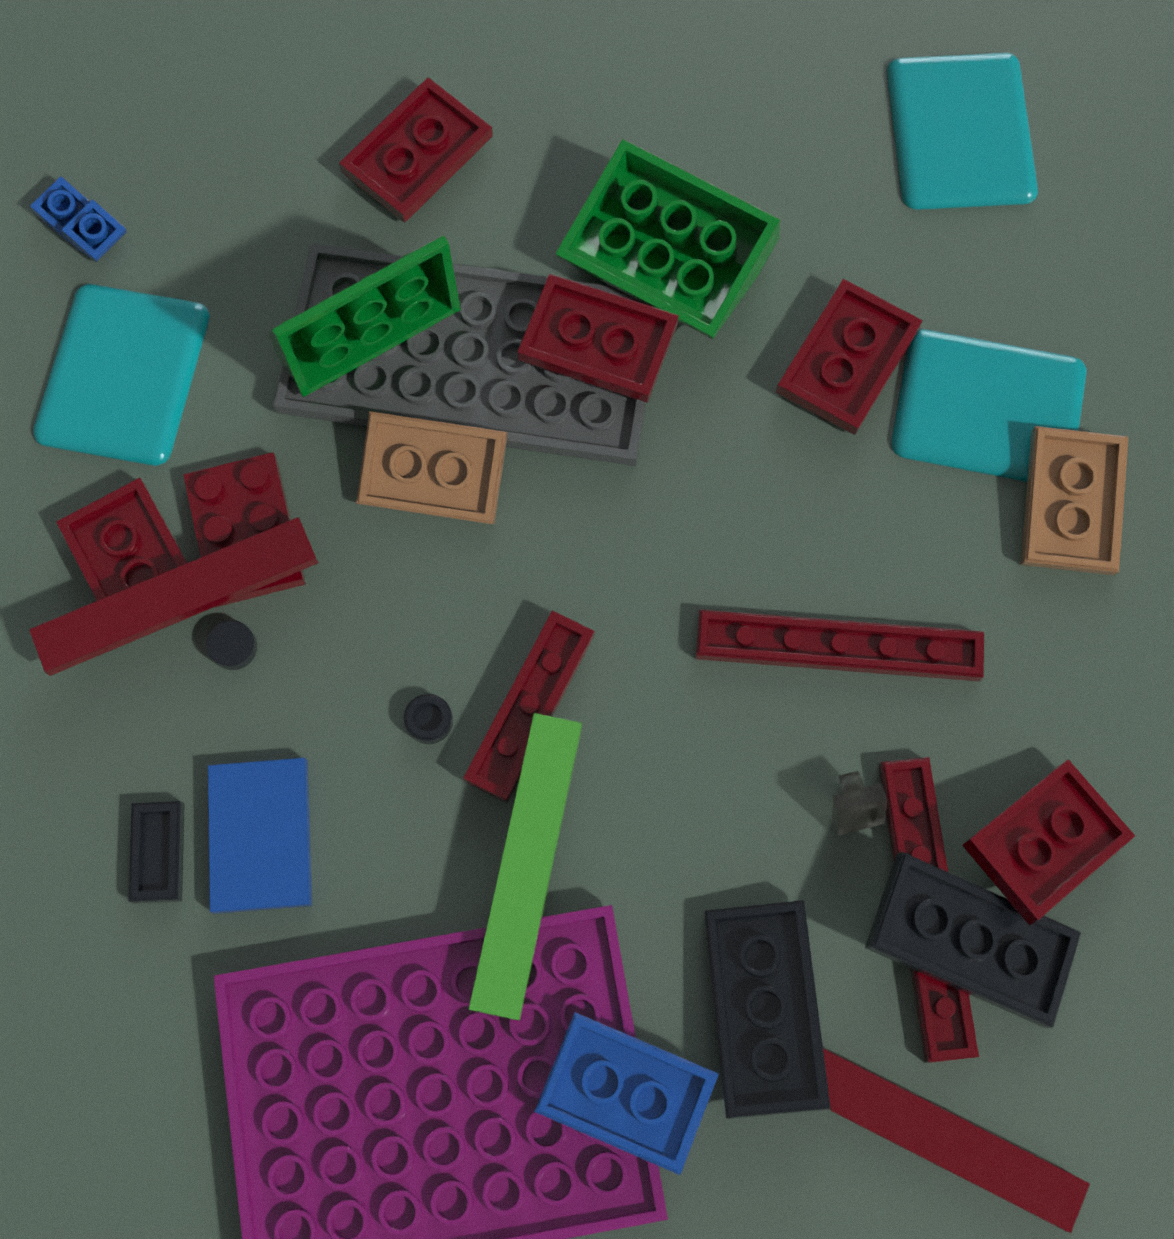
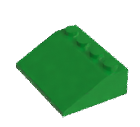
(670, 239)
(368, 317)

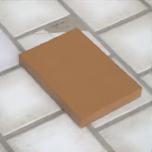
(432, 467)
(1074, 500)

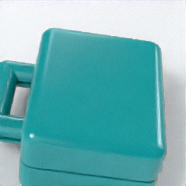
(961, 131)
(121, 374)
(979, 399)

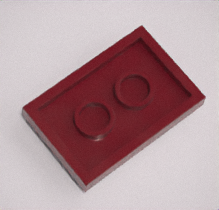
(416, 149)
(598, 338)
(849, 356)
(237, 503)
(121, 540)
(1048, 842)

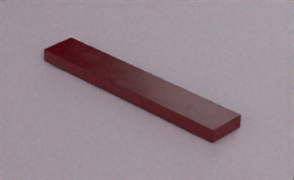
(173, 596)
(840, 645)
(916, 830)
(954, 1144)

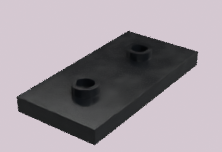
(972, 940)
(766, 1010)

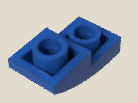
(78, 219)

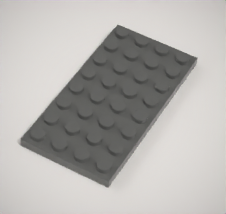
(468, 368)

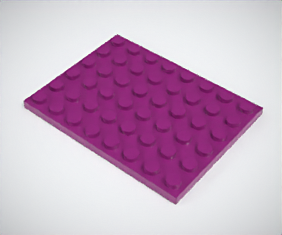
(401, 1114)

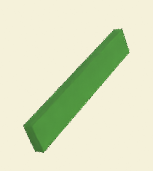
(526, 868)

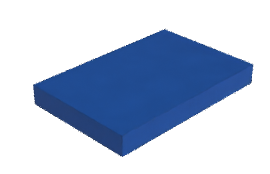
(259, 836)
(626, 1093)

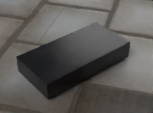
(156, 852)

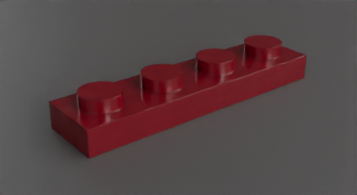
(535, 690)

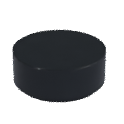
(231, 645)
(428, 719)

